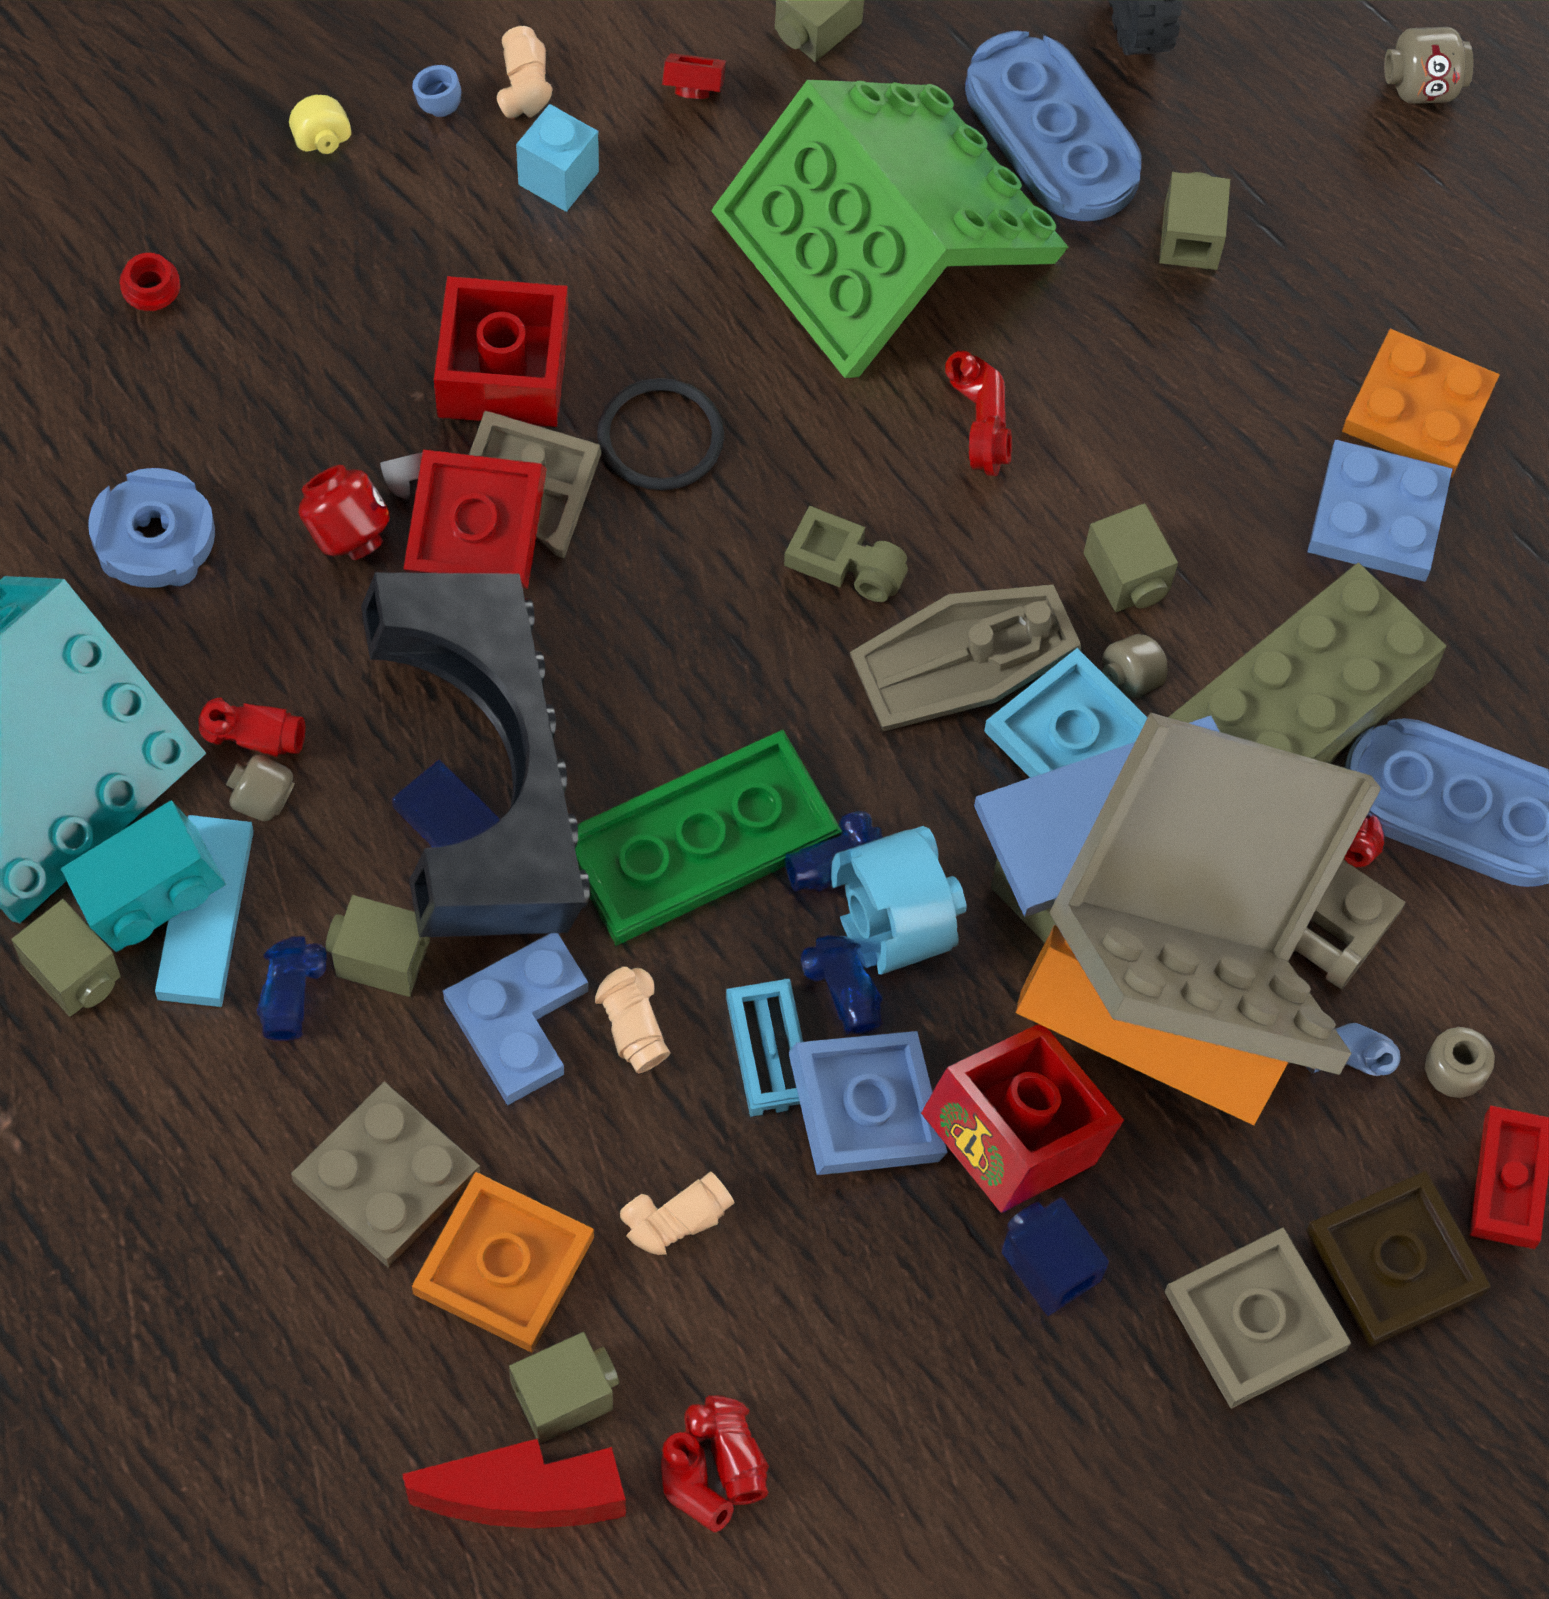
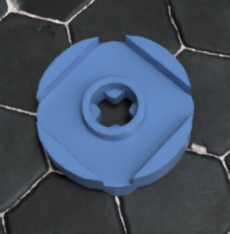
(159, 560)

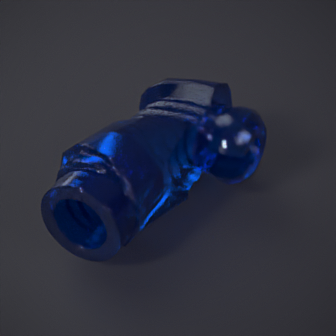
(813, 864)
(849, 984)
(284, 991)

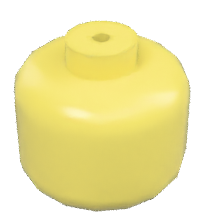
(319, 124)

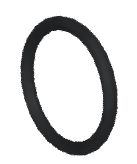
(654, 483)

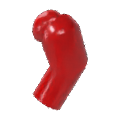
(687, 1482)

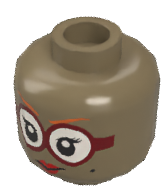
(1429, 65)

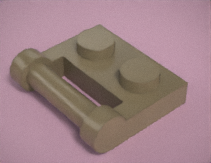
(1357, 914)

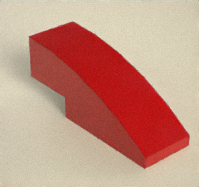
(520, 1491)

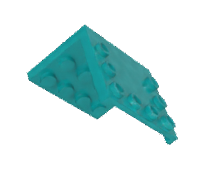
(78, 739)

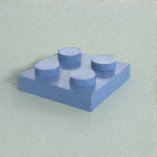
(1380, 510)
(865, 1102)

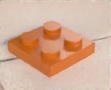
(1420, 401)
(503, 1262)

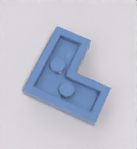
(501, 1010)

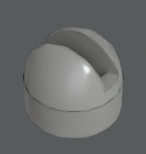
(399, 472)

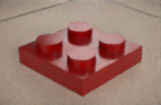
(475, 515)

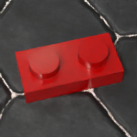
(1511, 1178)

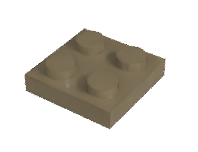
(385, 1174)
(1257, 1317)

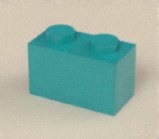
(143, 877)

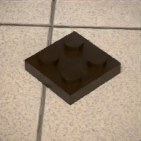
(1397, 1258)

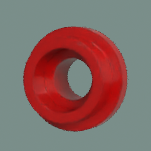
(146, 269)
(989, 445)

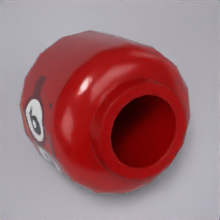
(344, 512)

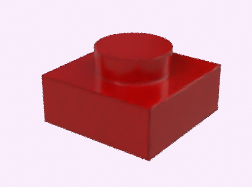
(694, 75)

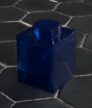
(1053, 1254)

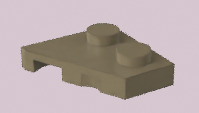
(568, 476)

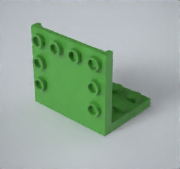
(867, 204)

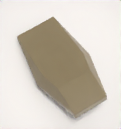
(963, 653)

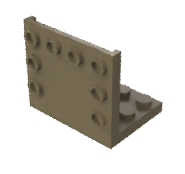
(1207, 886)

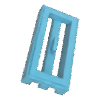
(779, 1097)

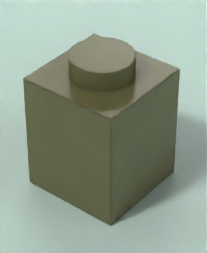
(816, 24)
(1195, 220)
(1130, 558)
(377, 945)
(67, 958)
(564, 1386)

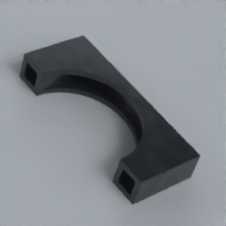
(480, 639)

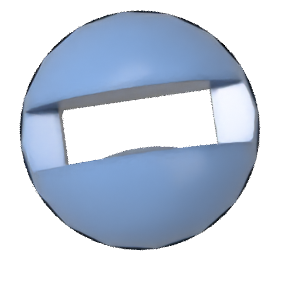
(437, 90)

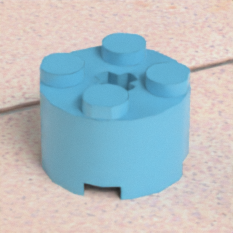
(898, 899)

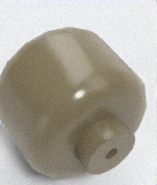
(1135, 665)
(260, 787)
(1459, 1062)

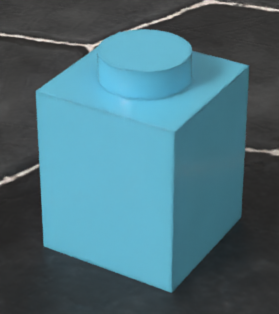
(557, 157)

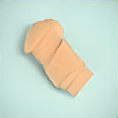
(526, 69)
(634, 1025)
(685, 1214)

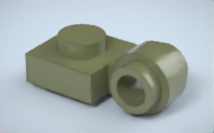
(833, 546)

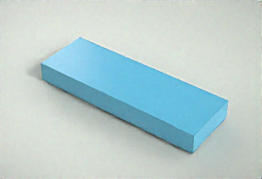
(202, 939)

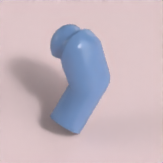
(1369, 1050)

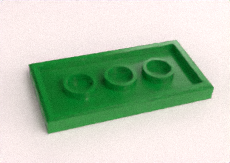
(701, 836)

